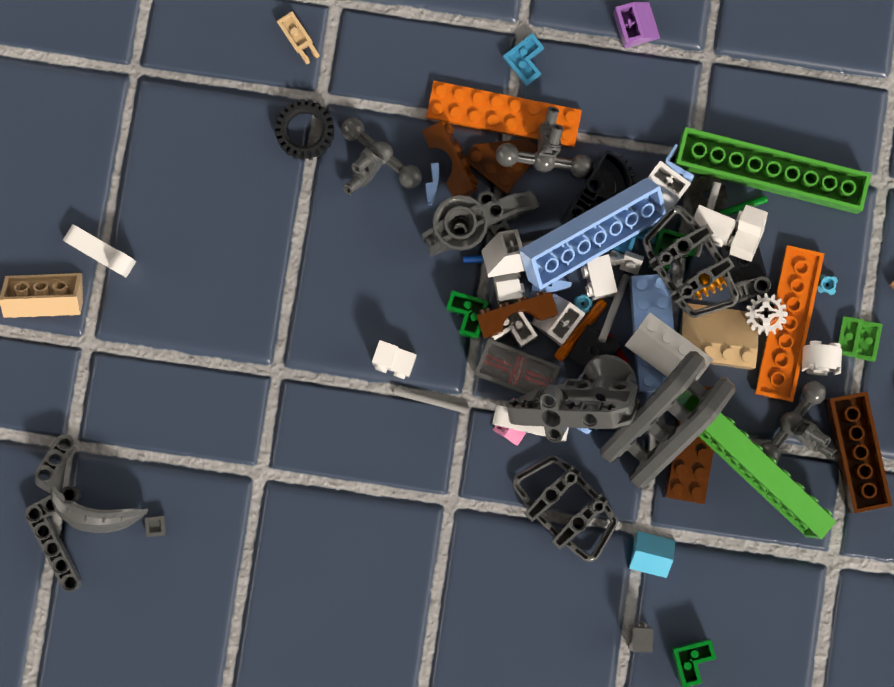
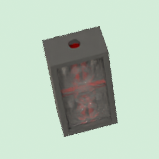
(514, 368)

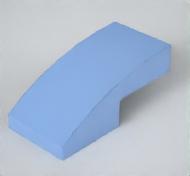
(431, 188)

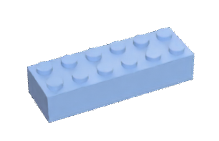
(648, 296)

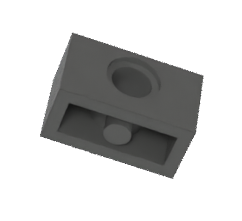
(640, 637)

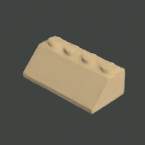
(42, 295)

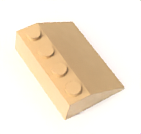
(723, 337)

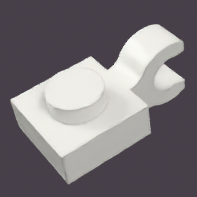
(628, 262)

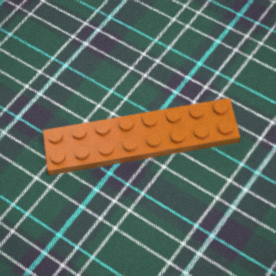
(498, 112)
(784, 350)

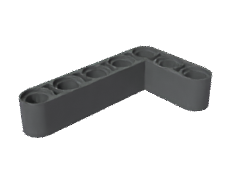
(53, 537)

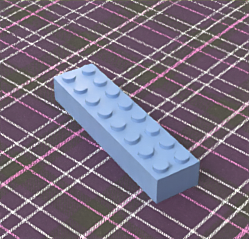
(593, 233)

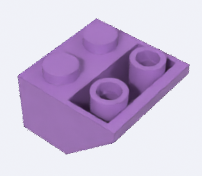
(635, 23)

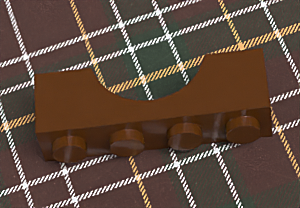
(441, 137)
(540, 306)

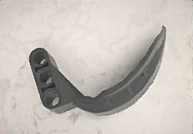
(74, 514)

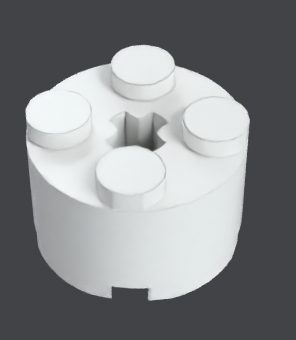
(822, 358)

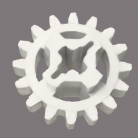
(774, 314)

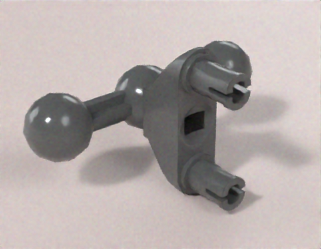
(548, 148)
(373, 158)
(804, 430)

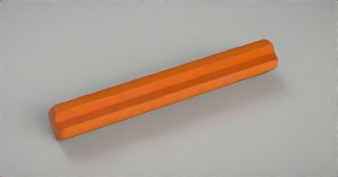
(571, 341)

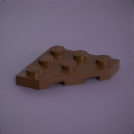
(484, 162)

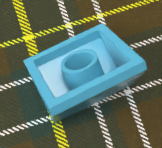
(652, 554)

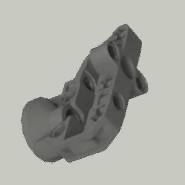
(474, 219)
(597, 400)

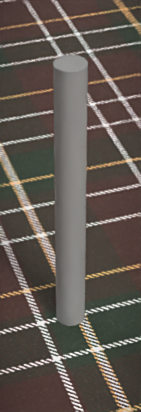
(711, 204)
(613, 309)
(431, 400)

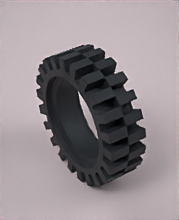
(298, 108)

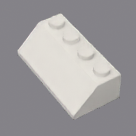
(662, 346)

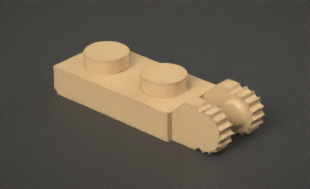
(297, 35)

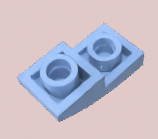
(557, 286)

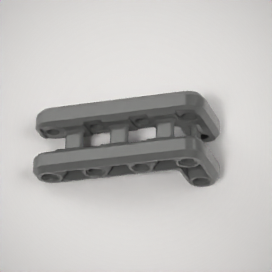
(662, 400)

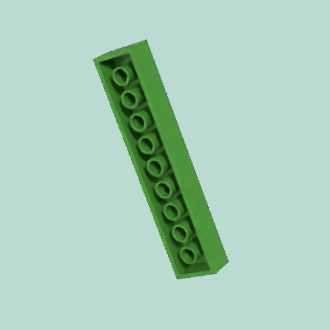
(772, 170)
(763, 473)

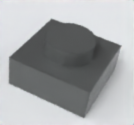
(155, 526)

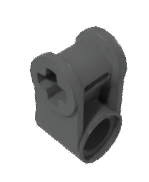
(748, 288)

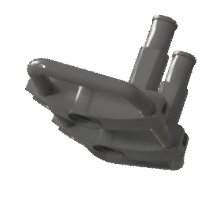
(692, 285)
(587, 513)

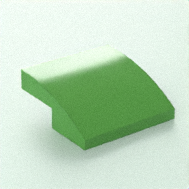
(860, 338)

